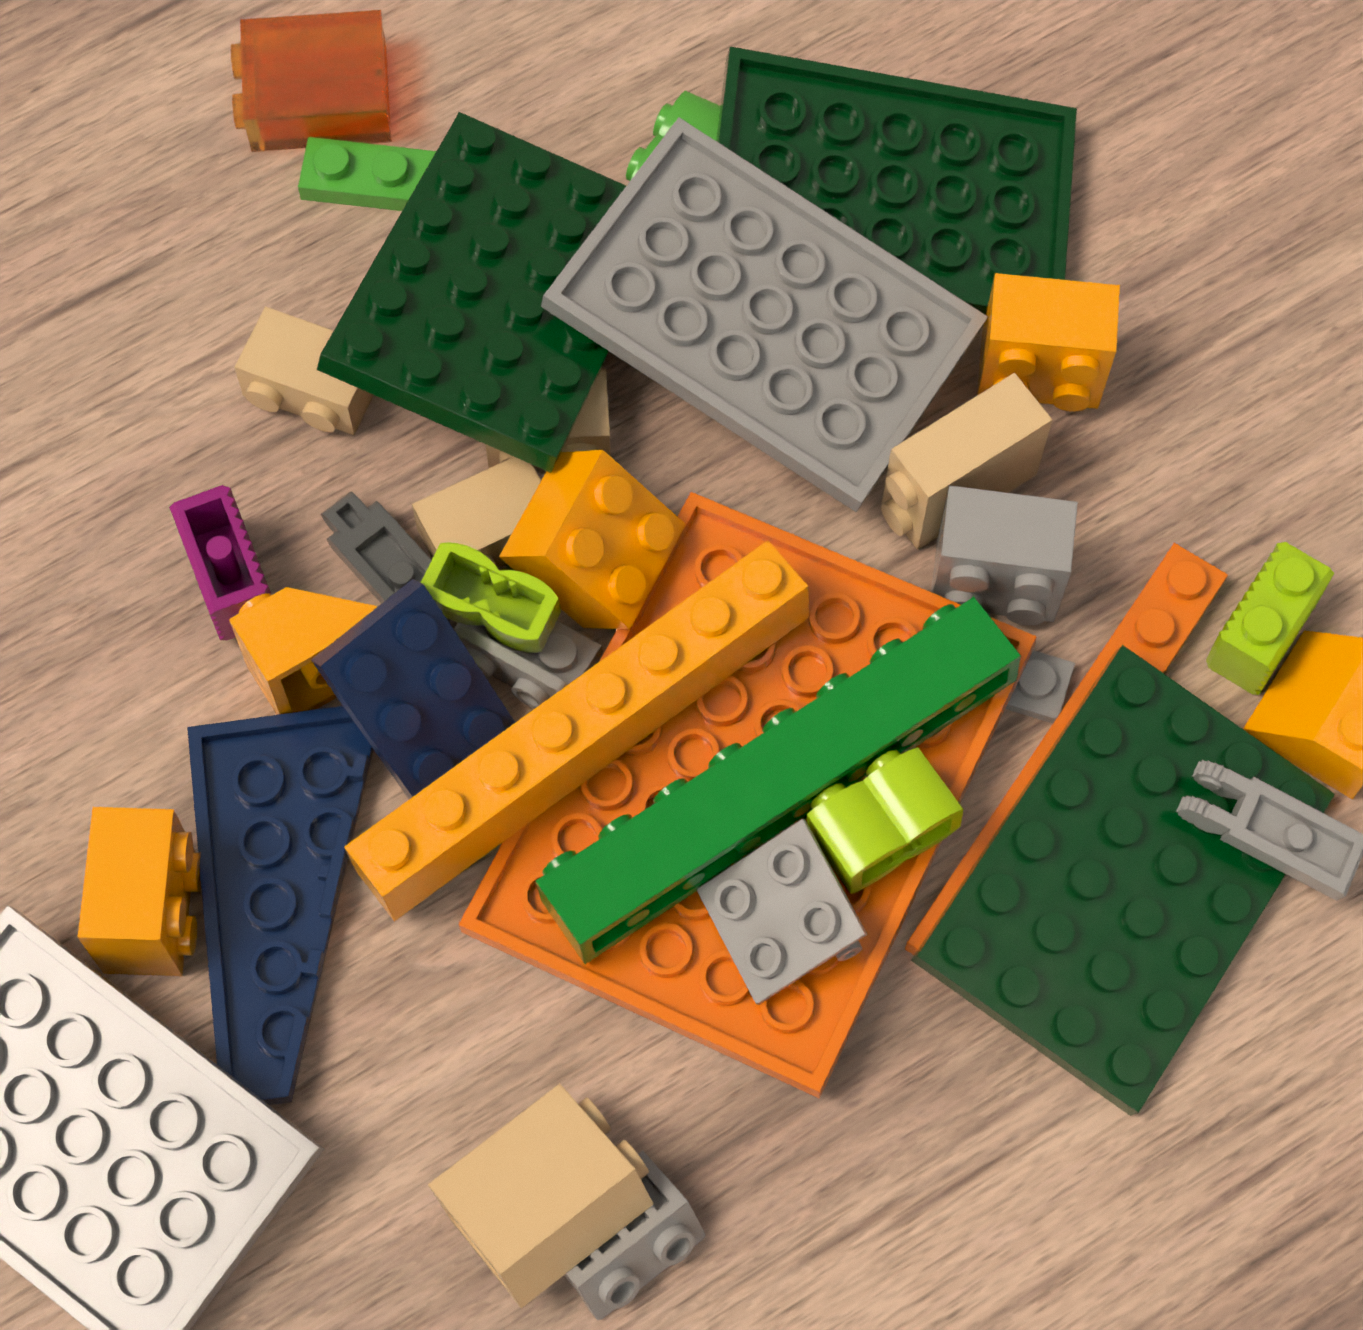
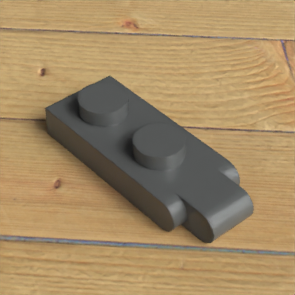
(374, 546)

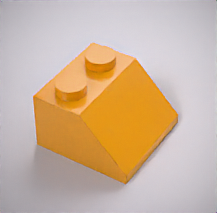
(284, 634)
(1317, 710)

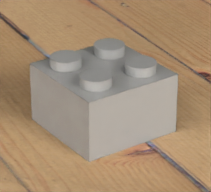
(1005, 552)

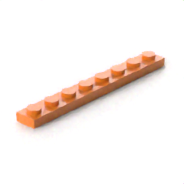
(1153, 630)

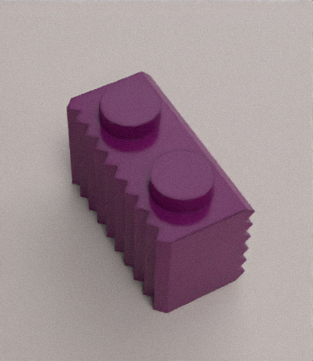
(219, 554)

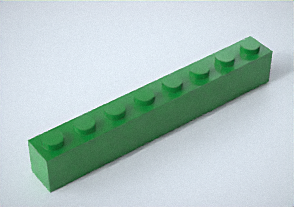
(768, 784)

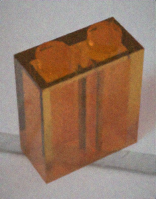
(312, 79)

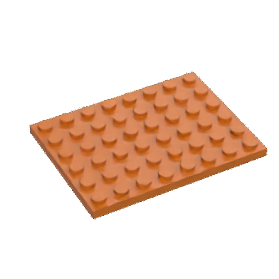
(678, 963)

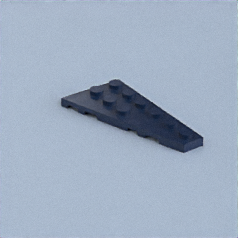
(271, 833)

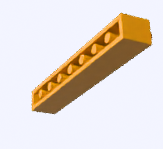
(579, 730)

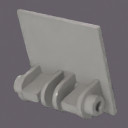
(782, 912)

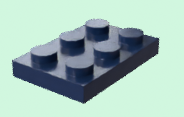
(413, 688)

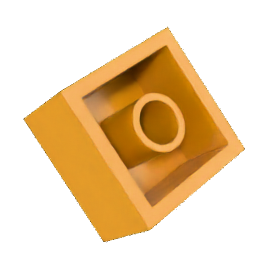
(1052, 337)
(594, 539)
(139, 892)

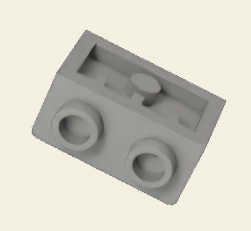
(532, 675)
(640, 1250)

